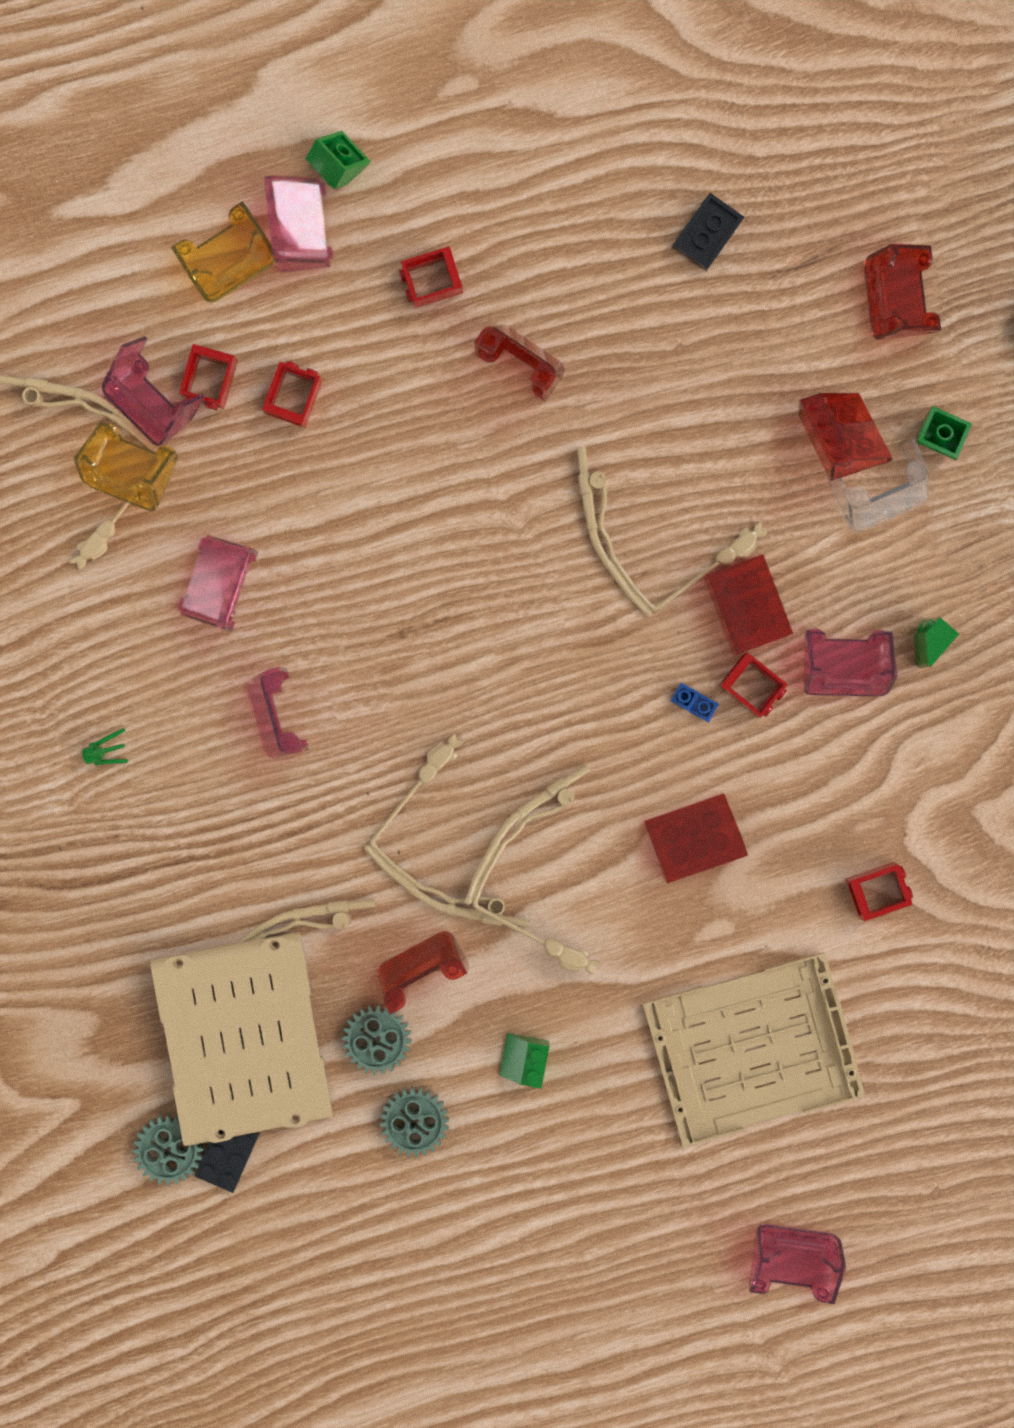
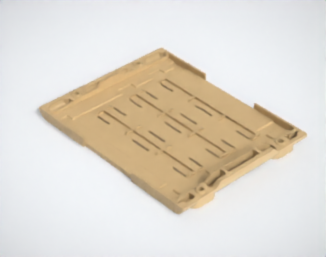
(187, 1022)
(743, 1103)

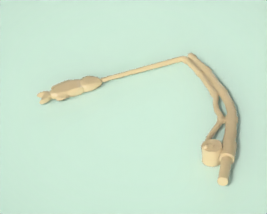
(97, 543)
(739, 548)
(436, 760)
(340, 920)
(567, 956)

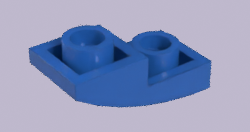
(694, 702)

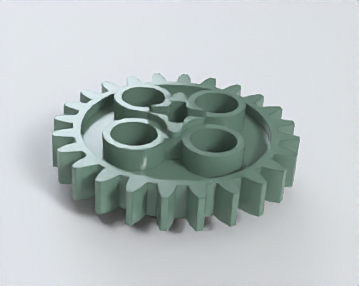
(366, 1055)
(427, 1108)
(158, 1166)

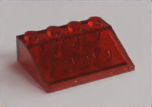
(842, 433)
(748, 604)
(695, 838)

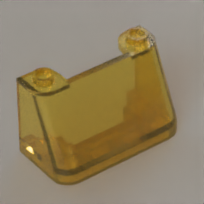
(227, 257)
(125, 468)

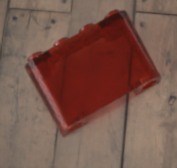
(500, 337)

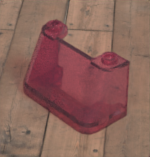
(297, 222)
(217, 582)
(849, 665)
(260, 690)
(797, 1259)

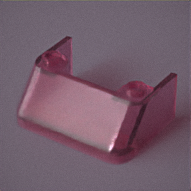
(140, 401)

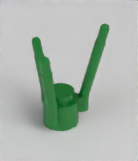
(95, 753)

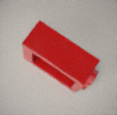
(424, 260)
(199, 352)
(275, 411)
(777, 693)
(858, 896)

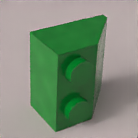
(337, 159)
(943, 432)
(932, 640)
(524, 1060)

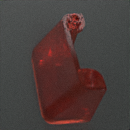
(897, 292)
(434, 953)

